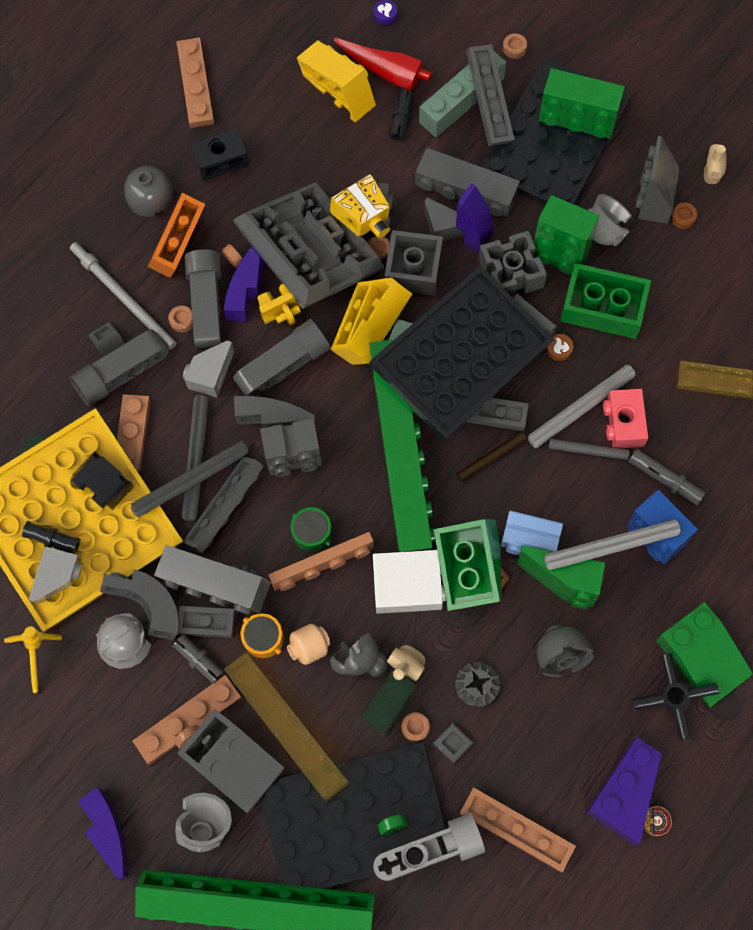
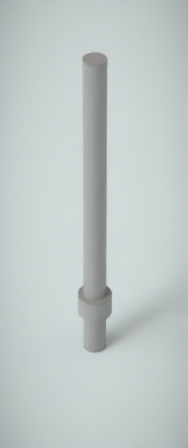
(91, 263)

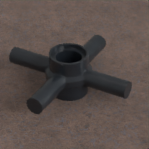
(677, 709)

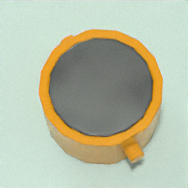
(262, 635)

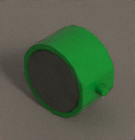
(311, 529)

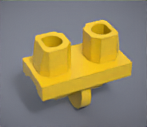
(278, 309)

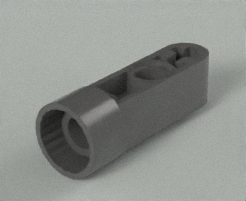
(203, 272)
(281, 360)
(118, 367)

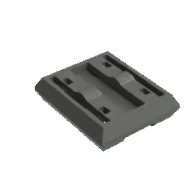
(308, 250)

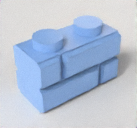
(530, 532)

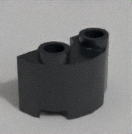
(102, 480)

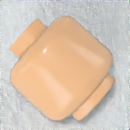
(308, 644)

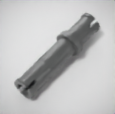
(676, 483)

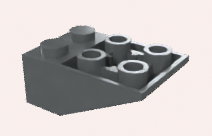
(658, 184)
(231, 761)

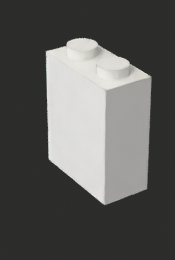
(408, 582)

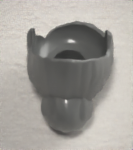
(360, 658)

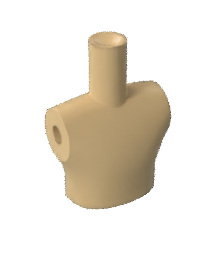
(715, 164)
(407, 663)

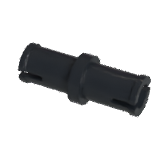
(401, 115)
(50, 537)

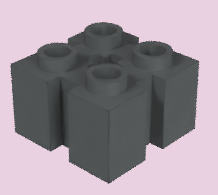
(514, 264)
(291, 448)

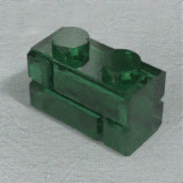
(388, 704)

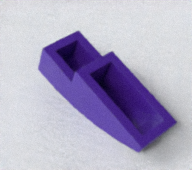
(474, 219)
(244, 285)
(106, 832)

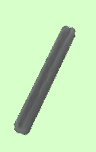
(195, 455)
(189, 479)

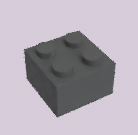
(414, 261)

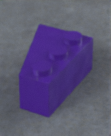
(627, 792)

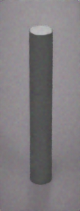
(589, 449)

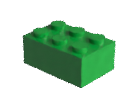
(580, 103)
(564, 234)
(605, 301)

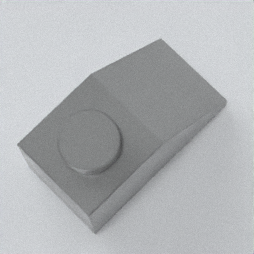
(209, 369)
(54, 574)

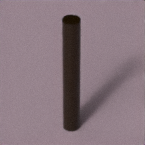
(492, 456)

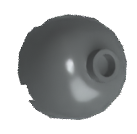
(148, 190)
(562, 649)

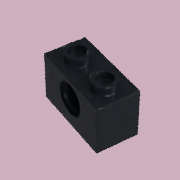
(213, 164)

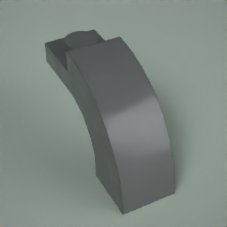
(151, 596)

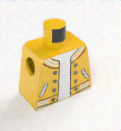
(362, 208)

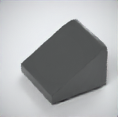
(106, 339)

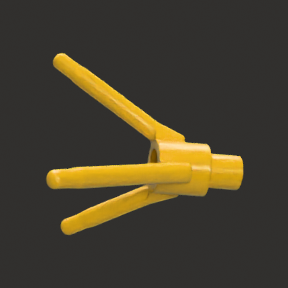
(32, 641)

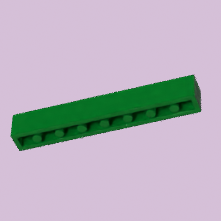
(403, 465)
(249, 903)

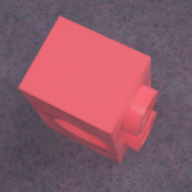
(628, 404)

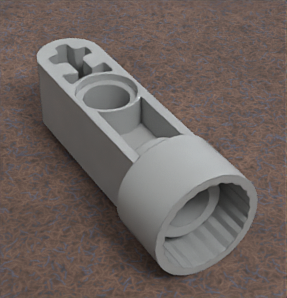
(459, 839)

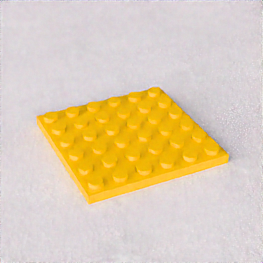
(41, 491)

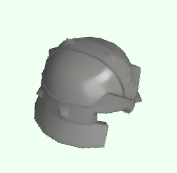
(610, 214)
(122, 641)
(204, 823)

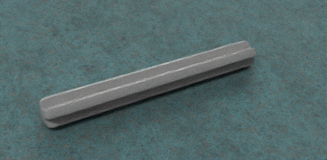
(581, 406)
(612, 544)

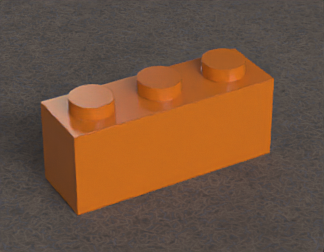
(176, 235)

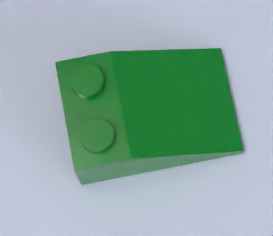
(470, 563)
(572, 583)
(705, 653)

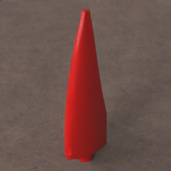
(391, 66)

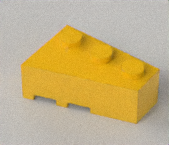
(339, 77)
(369, 318)

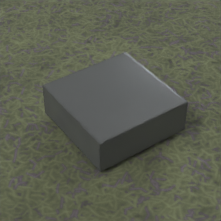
(453, 743)

